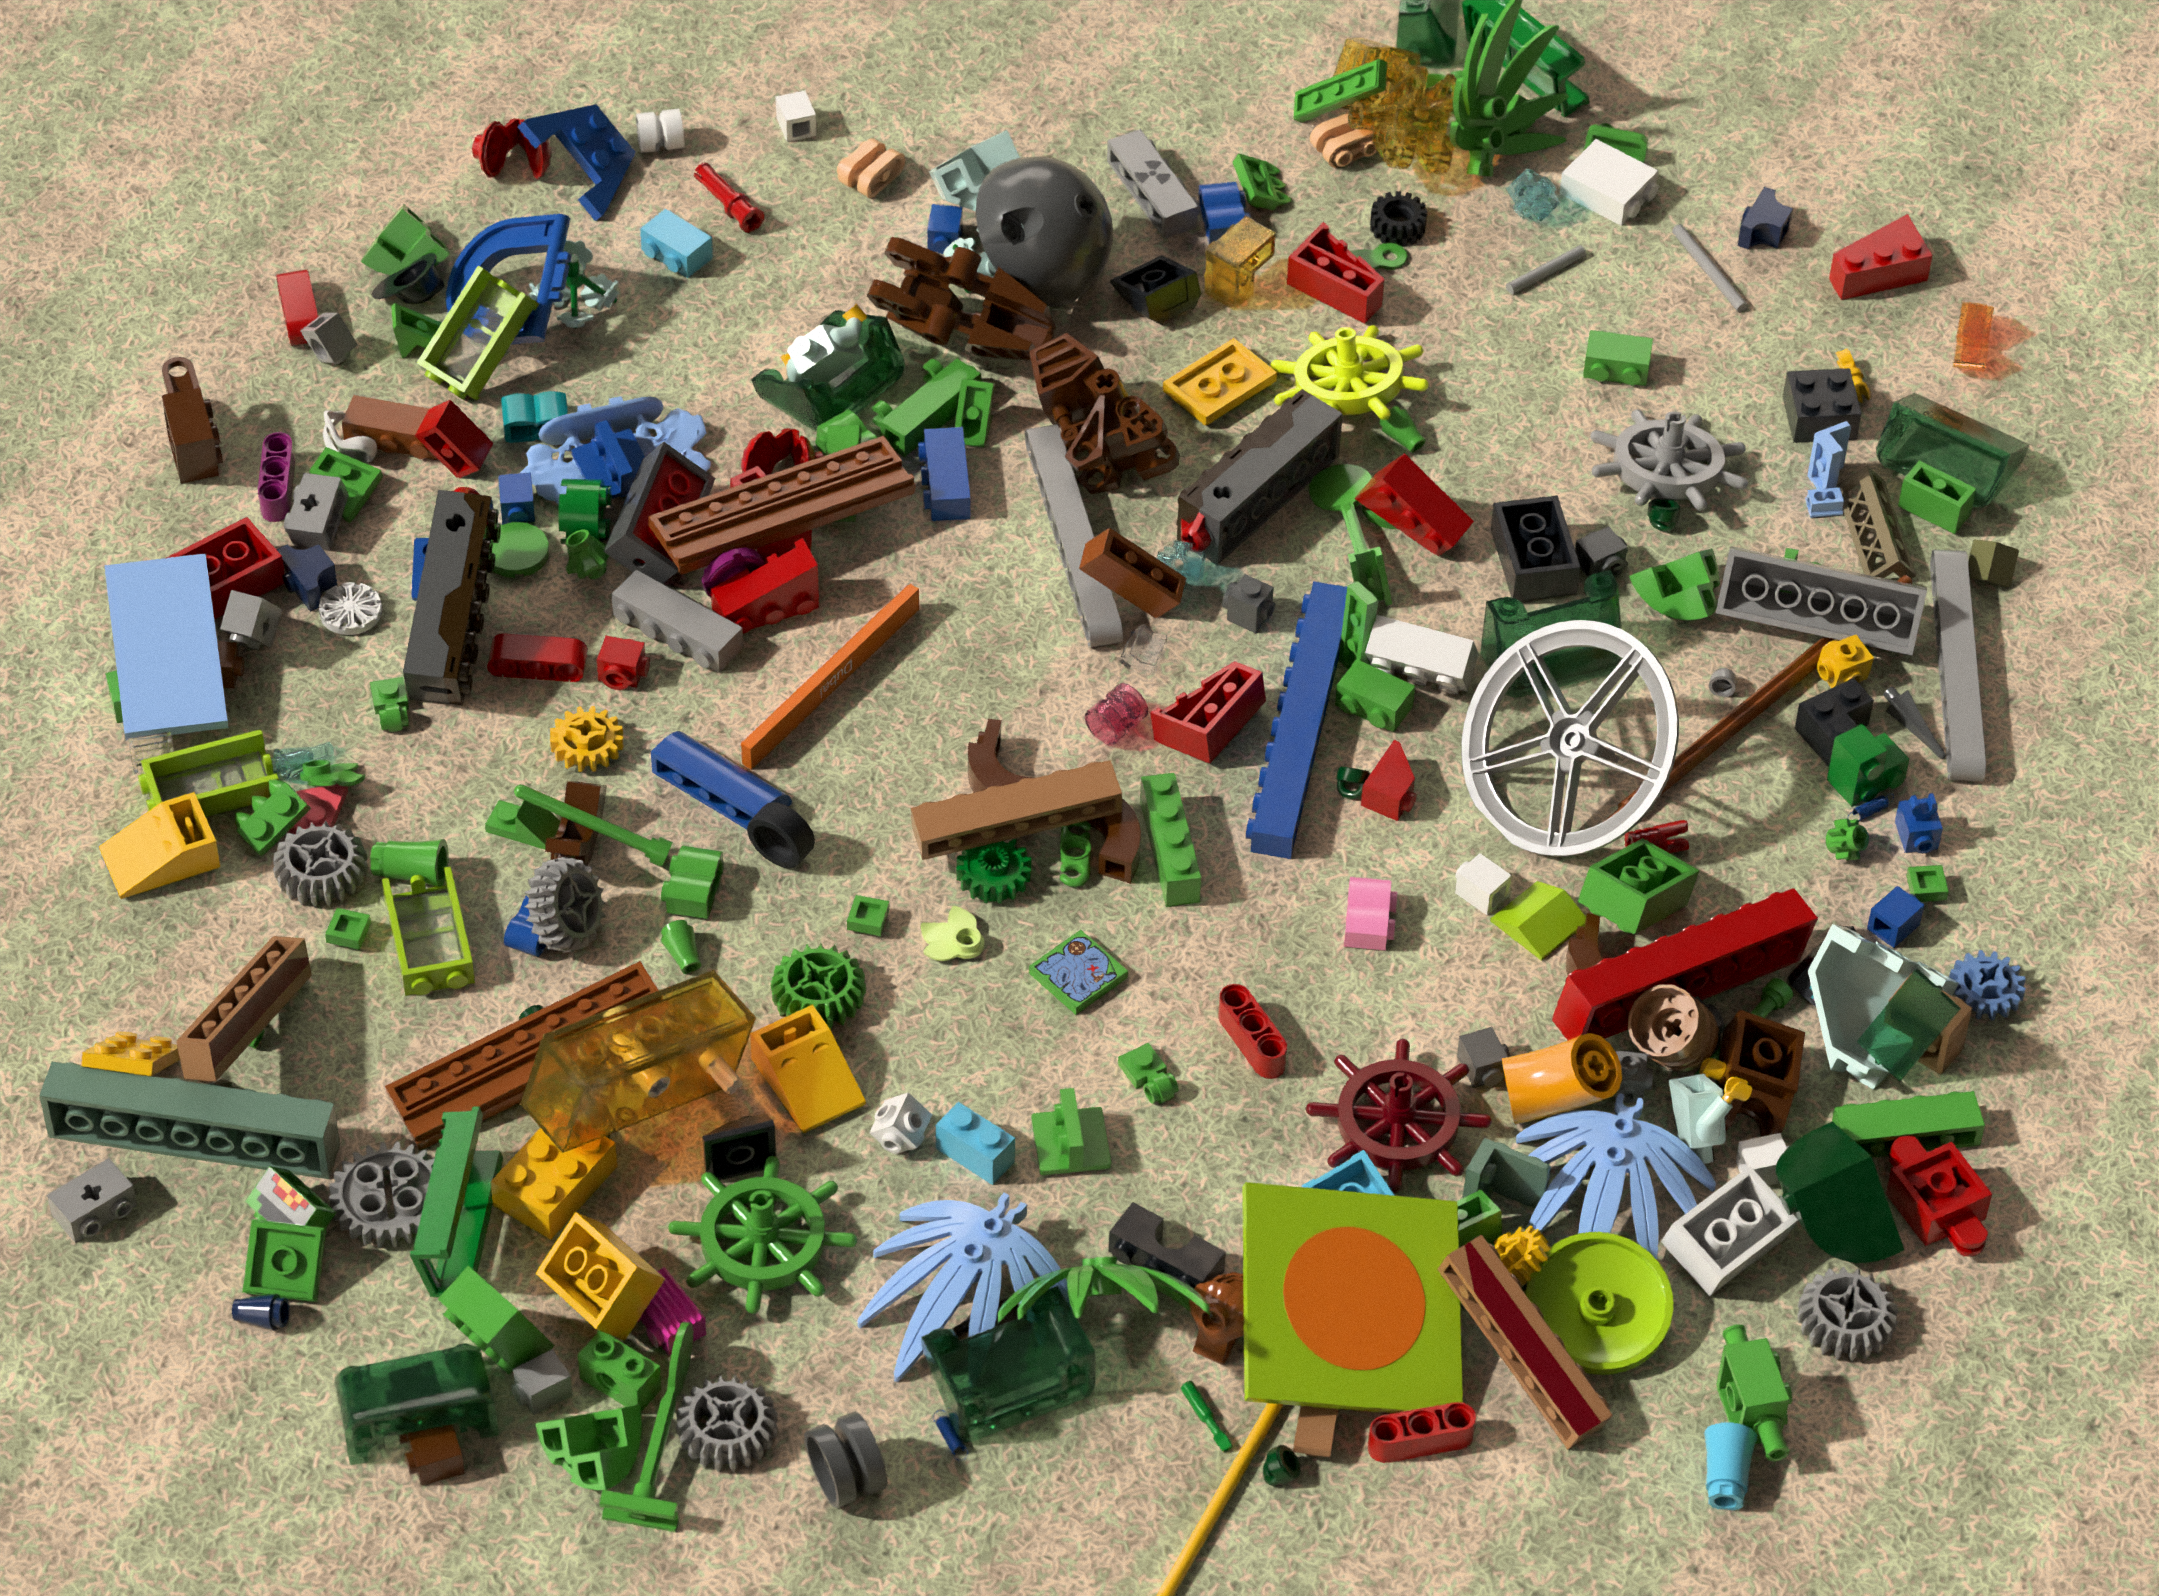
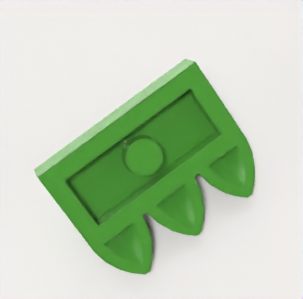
(1259, 182)
(271, 816)

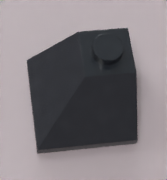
(739, 1146)

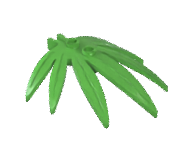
(1481, 111)
(1103, 1278)

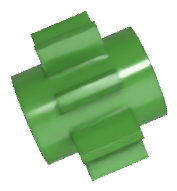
(1847, 839)

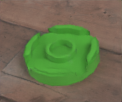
(520, 550)

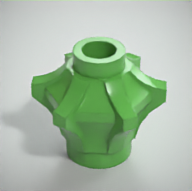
(585, 555)

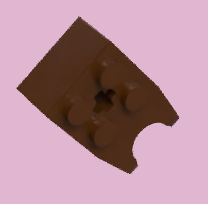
(190, 424)
(1770, 1061)

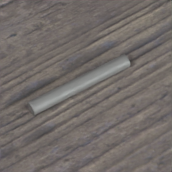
(1546, 269)

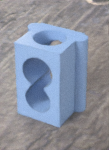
(1824, 502)

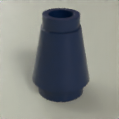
(262, 1311)

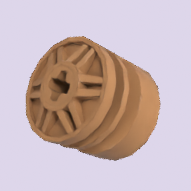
(1659, 1016)

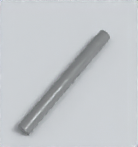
(1710, 268)

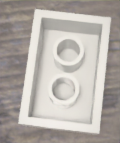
(1422, 654)
(1729, 1231)

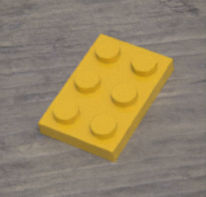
(1219, 381)
(131, 1055)

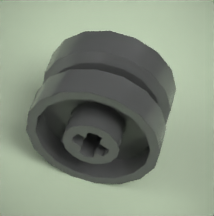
(846, 1459)

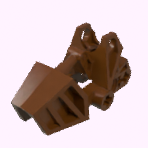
(1011, 315)
(1099, 416)

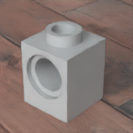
(329, 338)

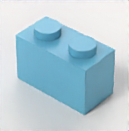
(676, 243)
(975, 1143)

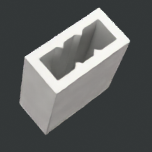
(1609, 182)

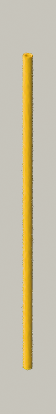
(1220, 1500)

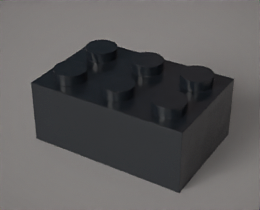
(1535, 548)

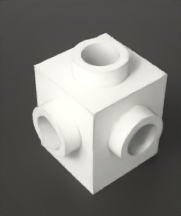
(900, 1124)

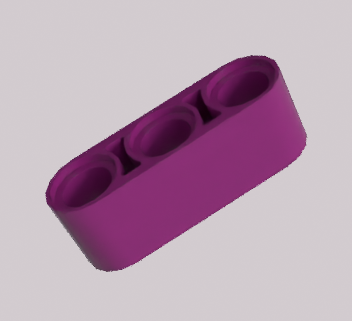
(276, 476)

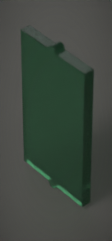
(1908, 1025)

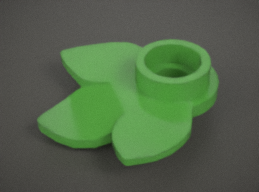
(322, 774)

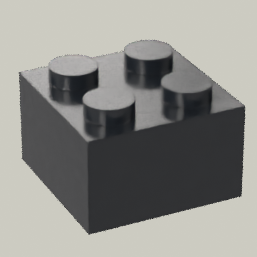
(1819, 401)

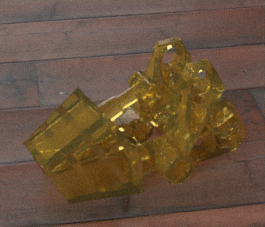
(1404, 109)

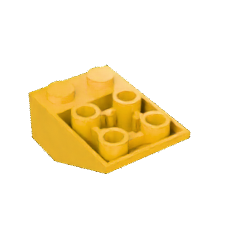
(161, 847)
(806, 1068)

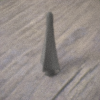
(1906, 712)

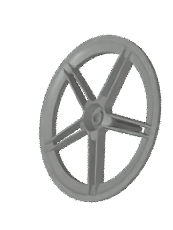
(1570, 737)

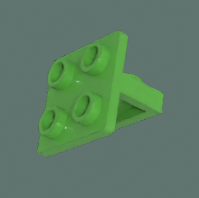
(1070, 1137)

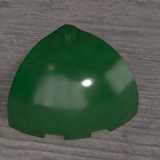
(1838, 1196)

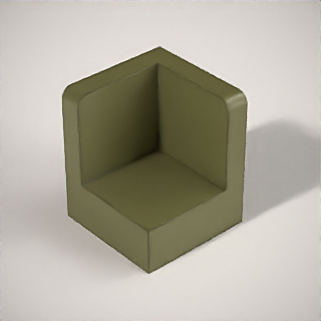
(1992, 562)

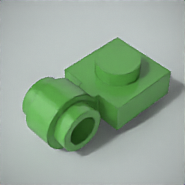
(390, 703)
(1143, 1067)

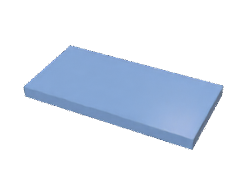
(166, 646)

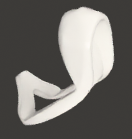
(358, 447)

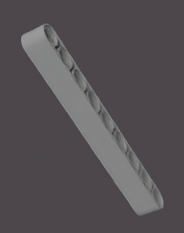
(1072, 532)
(1958, 665)

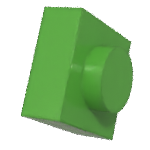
(1927, 883)
(868, 915)
(348, 928)

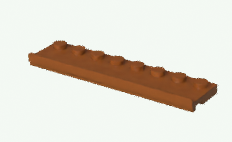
(783, 504)
(497, 1067)

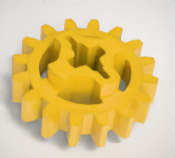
(586, 739)
(1522, 1252)

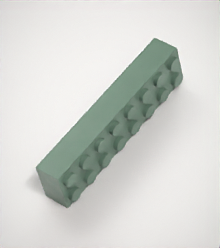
(190, 1119)

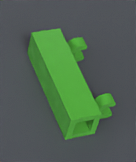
(926, 408)

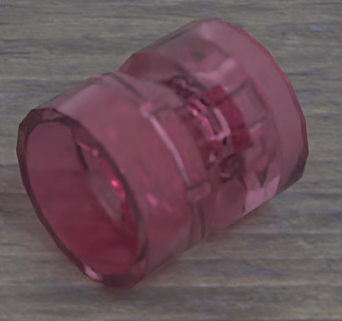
(1114, 717)

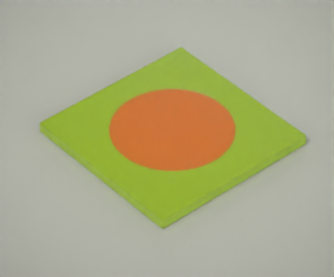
(1349, 1300)

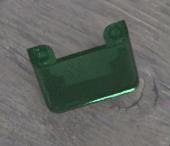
(1429, 30)
(851, 390)
(1509, 621)
(1012, 1368)
(414, 1396)

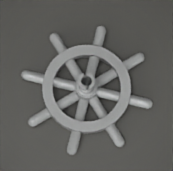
(1669, 459)

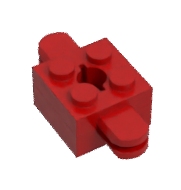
(1955, 1192)

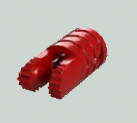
(1658, 836)

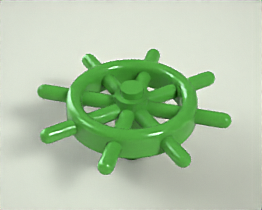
(762, 1233)

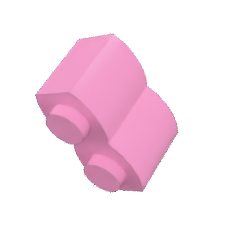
(1368, 913)

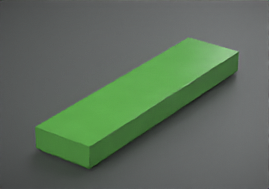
(1340, 90)

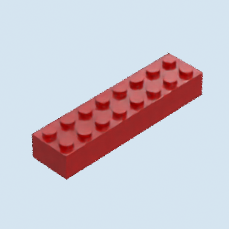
(1698, 959)

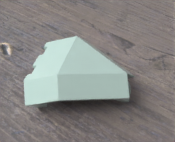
(963, 174)
(1850, 989)

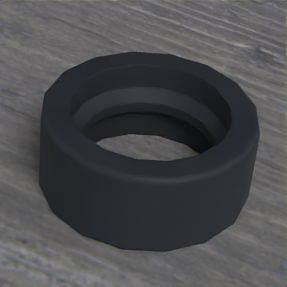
(781, 835)

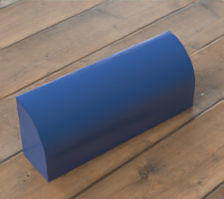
(713, 778)

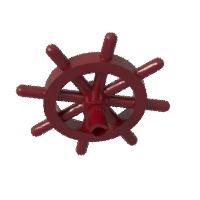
(1399, 1114)

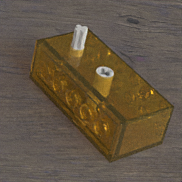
(638, 1061)

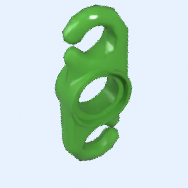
(1080, 864)

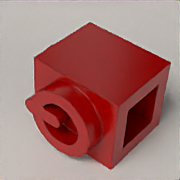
(622, 662)

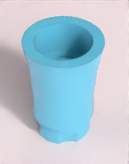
(1728, 1463)

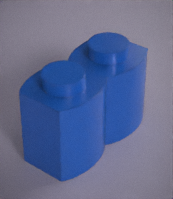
(1221, 207)

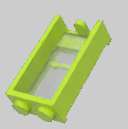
(476, 334)
(219, 773)
(429, 936)

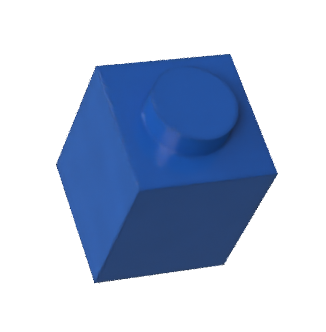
(944, 227)
(516, 498)
(1895, 916)

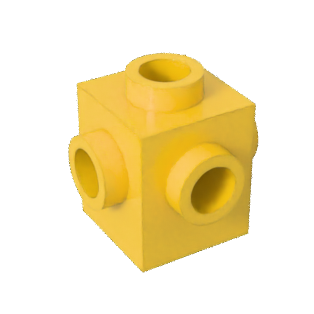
(1844, 661)

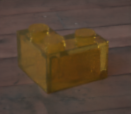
(1235, 259)

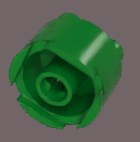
(585, 508)

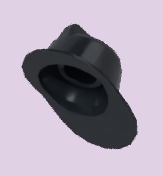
(412, 284)

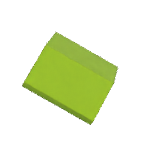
(1540, 919)

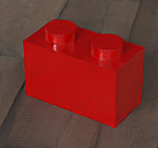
(454, 439)

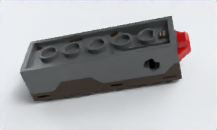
(1259, 476)
(451, 597)

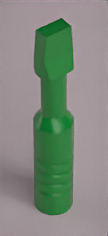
(1205, 1414)

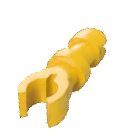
(1846, 361)

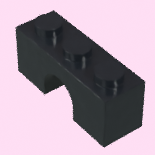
(1137, 1240)

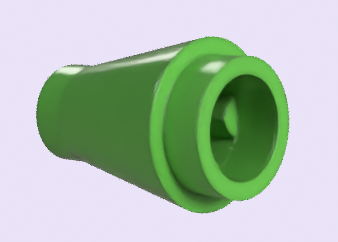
(1402, 429)
(681, 944)

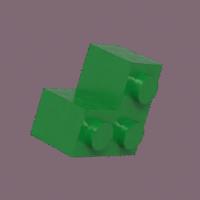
(1865, 765)

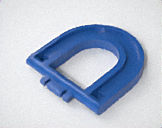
(512, 238)

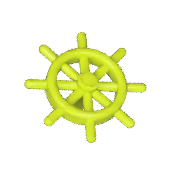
(1350, 374)

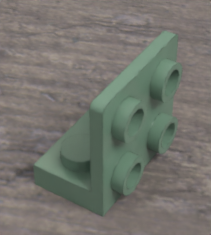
(1507, 1173)

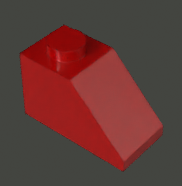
(1390, 785)

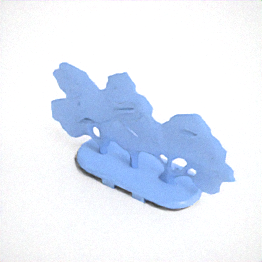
(677, 430)

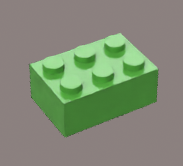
(1638, 886)
(492, 1322)

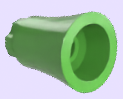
(406, 859)

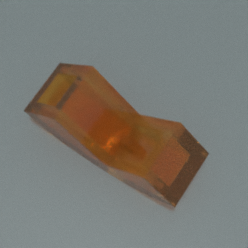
(1972, 336)

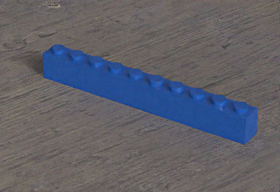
(1300, 723)

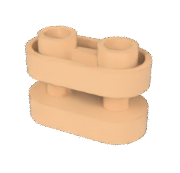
(1340, 142)
(870, 167)

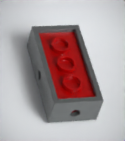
(661, 483)

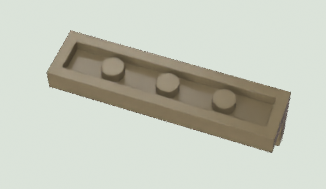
(1885, 523)

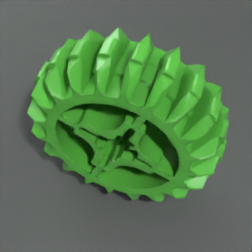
(821, 977)

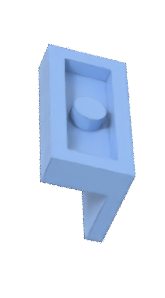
(1828, 455)

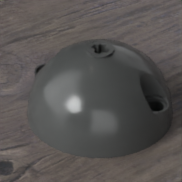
(1063, 224)

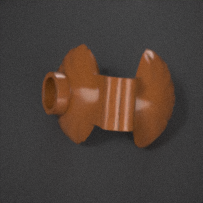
(1226, 1318)

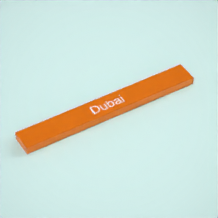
(829, 676)

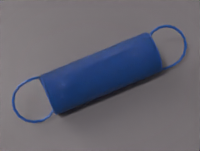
(1872, 807)
(949, 1434)

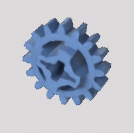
(1988, 984)

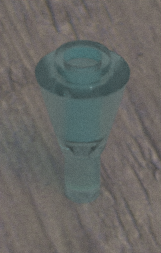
(290, 761)

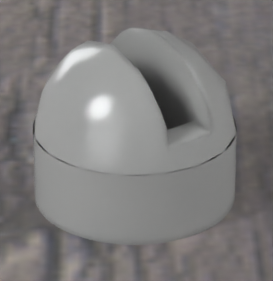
(1723, 679)

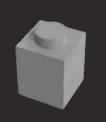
(541, 1382)

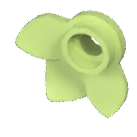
(948, 939)

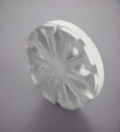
(350, 608)

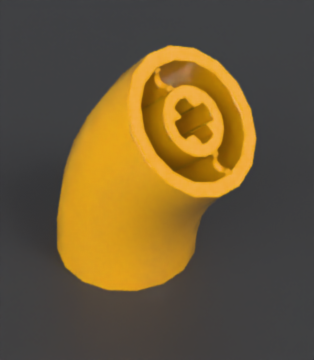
(1561, 1077)

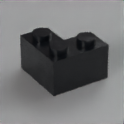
(1831, 715)

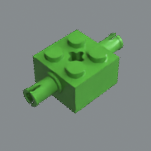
(1754, 1389)

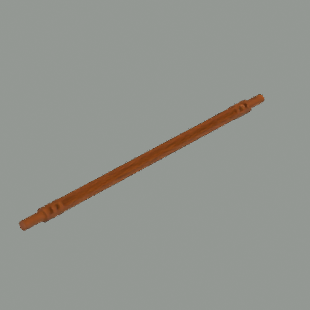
(1744, 713)

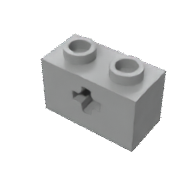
(316, 511)
(250, 620)
(92, 1200)

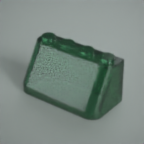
(1951, 444)

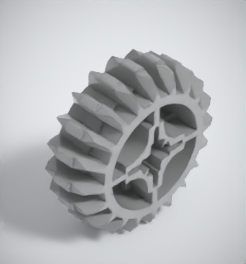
(324, 871)
(565, 904)
(1870, 1318)
(726, 1435)

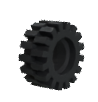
(1398, 230)

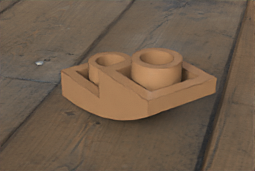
(1315, 1431)

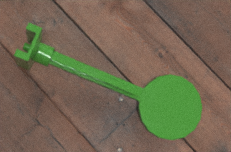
(1335, 491)
(641, 1506)

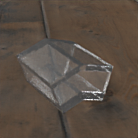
(1144, 651)
(148, 747)

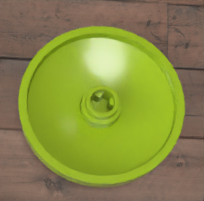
(1603, 1300)

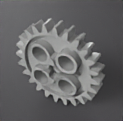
(355, 1198)

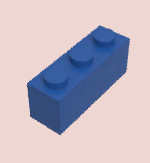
(945, 474)

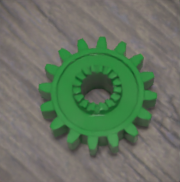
(994, 871)

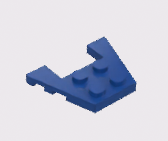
(594, 146)

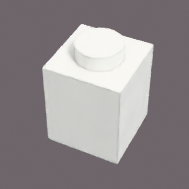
(796, 116)
(1482, 883)
(1762, 1156)

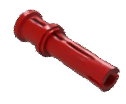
(735, 204)

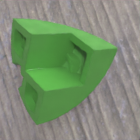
(402, 243)
(1681, 587)
(594, 1446)

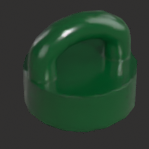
(1663, 511)
(1351, 775)
(1281, 1466)

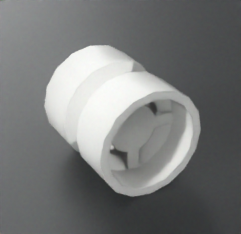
(660, 130)

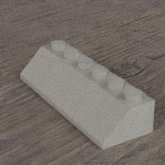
(1822, 600)

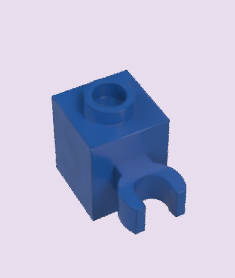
(1919, 824)

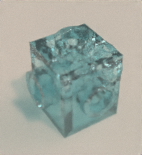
(1533, 196)
(1193, 560)

